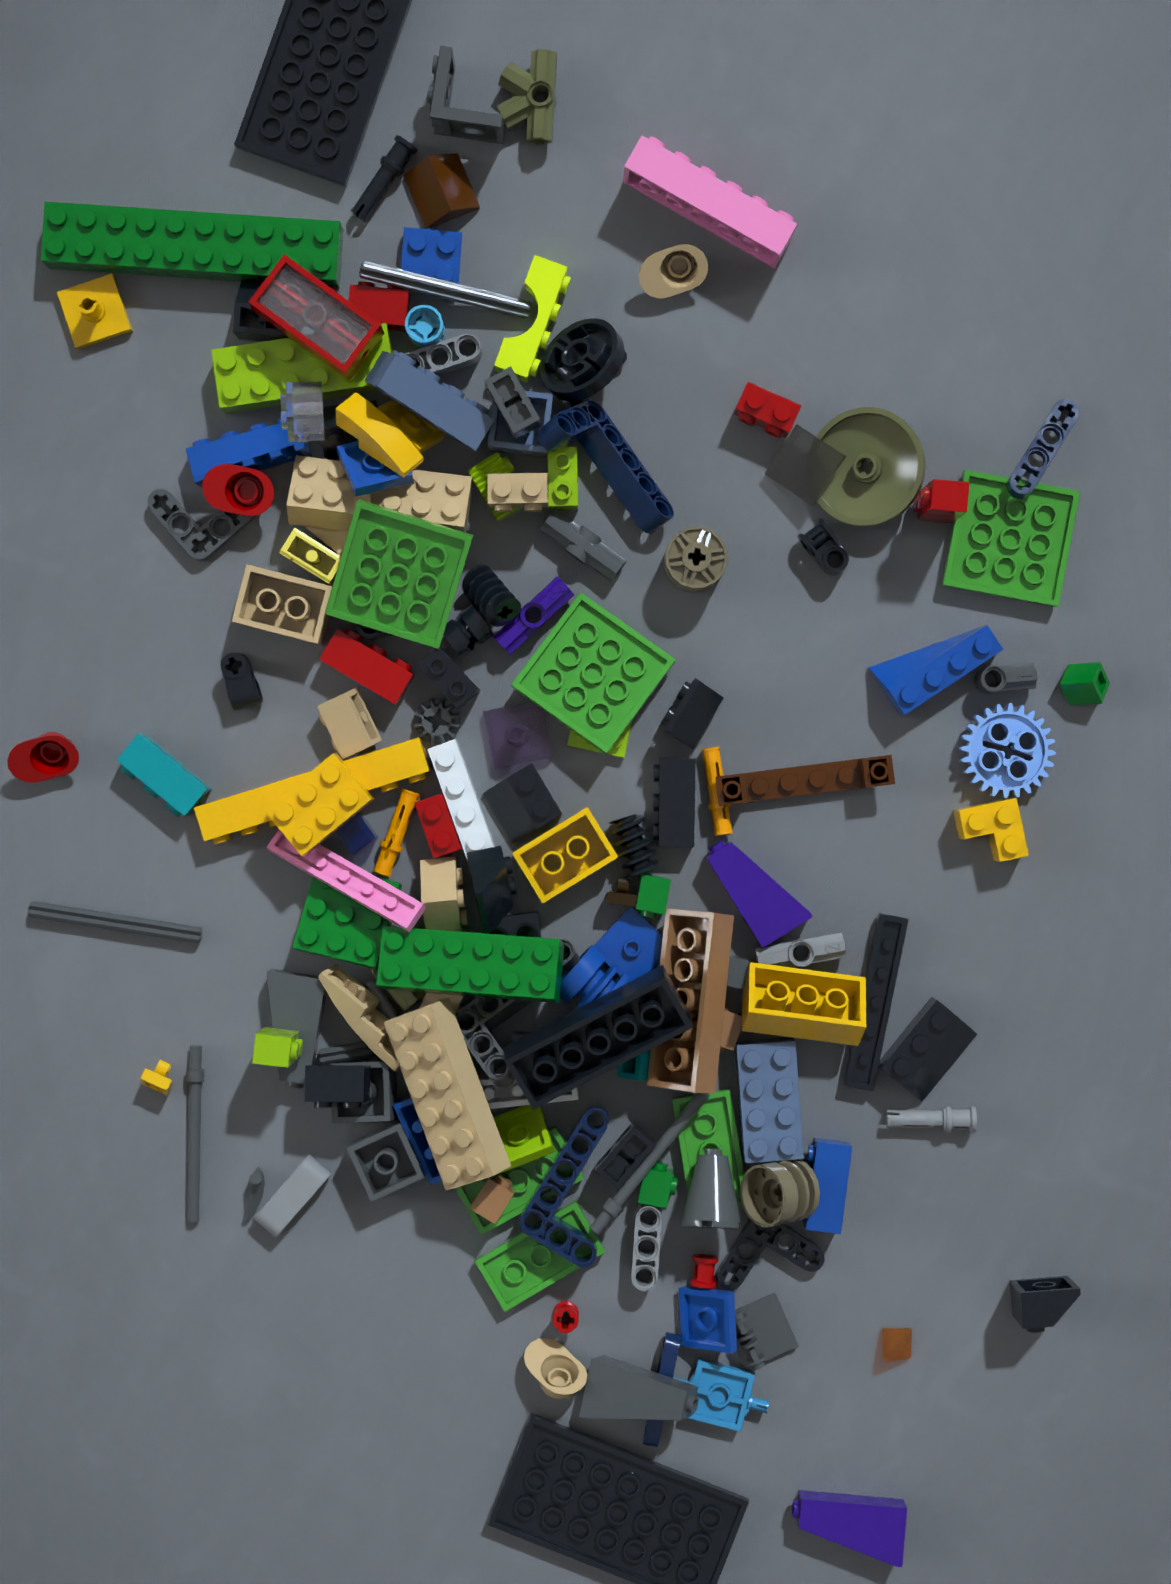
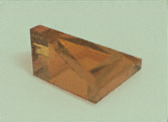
(896, 1344)

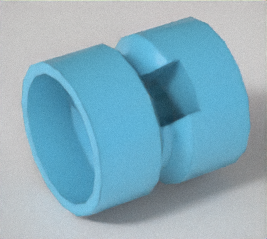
(424, 326)

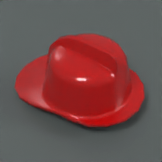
(238, 489)
(43, 758)

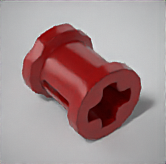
(704, 1271)
(563, 1306)

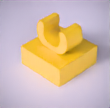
(158, 1079)

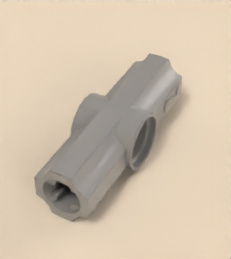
(819, 949)

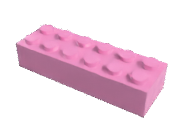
(709, 201)

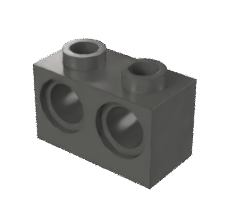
(512, 402)

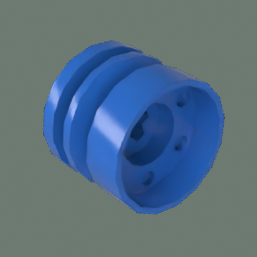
(588, 980)

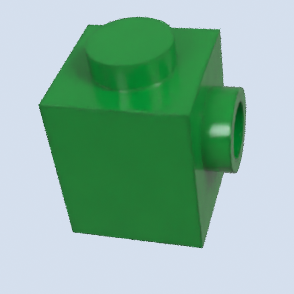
(657, 1186)

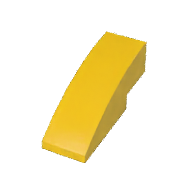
(377, 435)

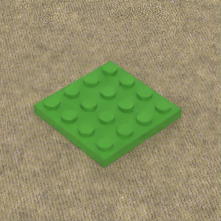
(1011, 543)
(398, 574)
(593, 673)

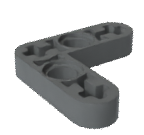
(194, 531)

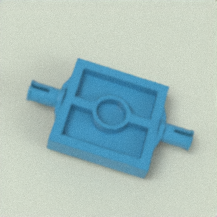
(724, 1394)

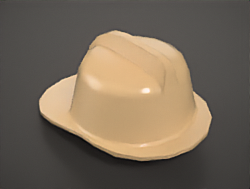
(673, 271)
(555, 1368)

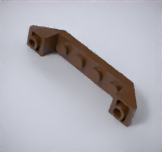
(805, 780)

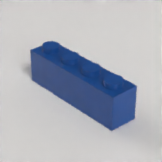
(256, 449)
(927, 671)

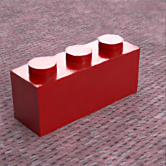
(942, 501)
(368, 665)

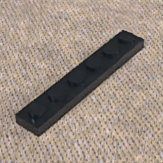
(880, 987)

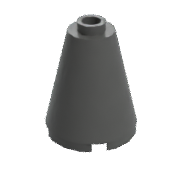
(712, 1194)

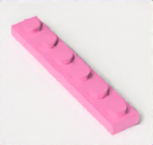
(352, 882)

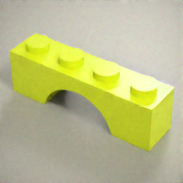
(545, 283)

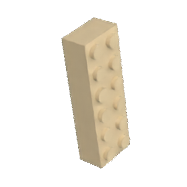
(324, 498)
(447, 1094)

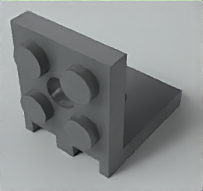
(455, 121)

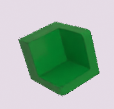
(1084, 683)

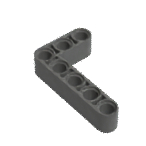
(486, 1022)

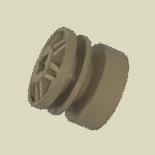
(681, 569)
(780, 1192)

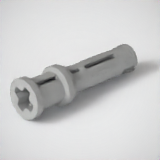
(944, 1119)

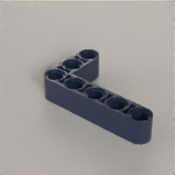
(613, 458)
(561, 1185)

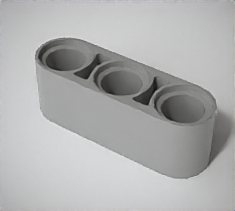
(451, 348)
(292, 1195)
(650, 1259)

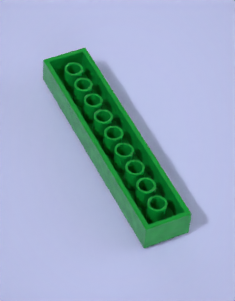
(186, 243)

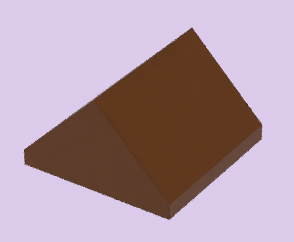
(441, 189)

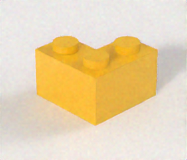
(1002, 824)

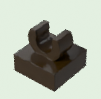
(621, 895)

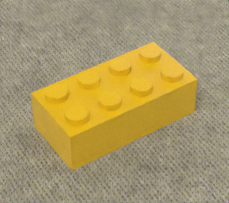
(804, 1004)

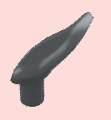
(253, 1193)

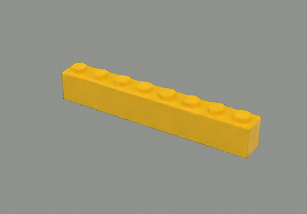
(374, 770)

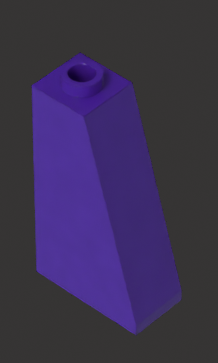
(759, 898)
(855, 1521)

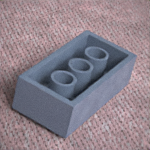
(429, 400)
(769, 1100)

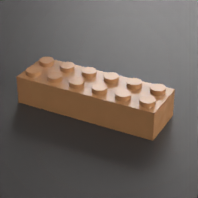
(697, 961)

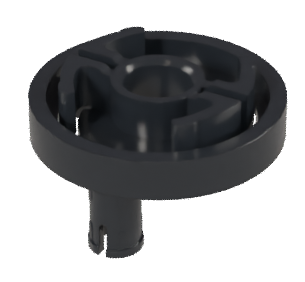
(589, 375)

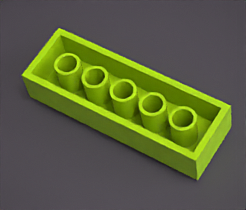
(258, 372)

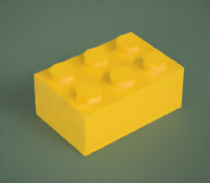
(319, 804)
(565, 855)

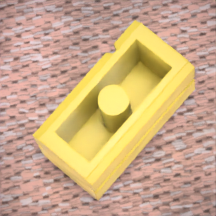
(311, 556)

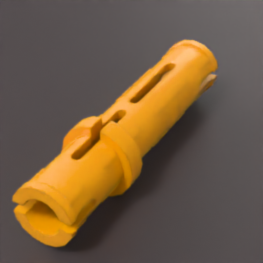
(714, 768)
(396, 833)

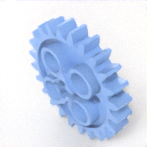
(1014, 725)

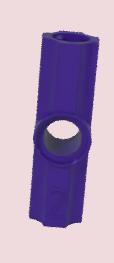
(547, 601)

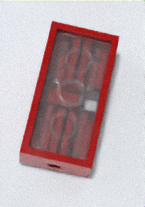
(316, 317)

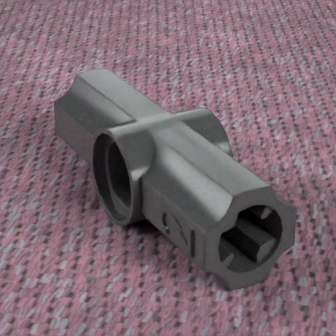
(583, 545)

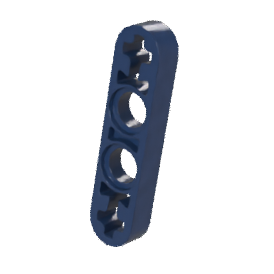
(1043, 449)
(665, 1367)

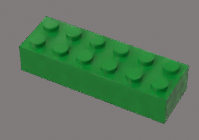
(470, 964)

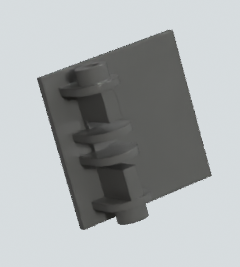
(762, 1332)

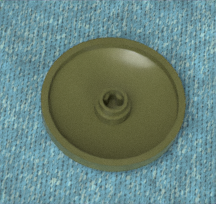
(880, 467)

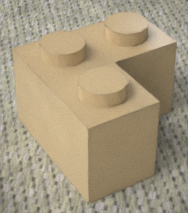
(442, 895)

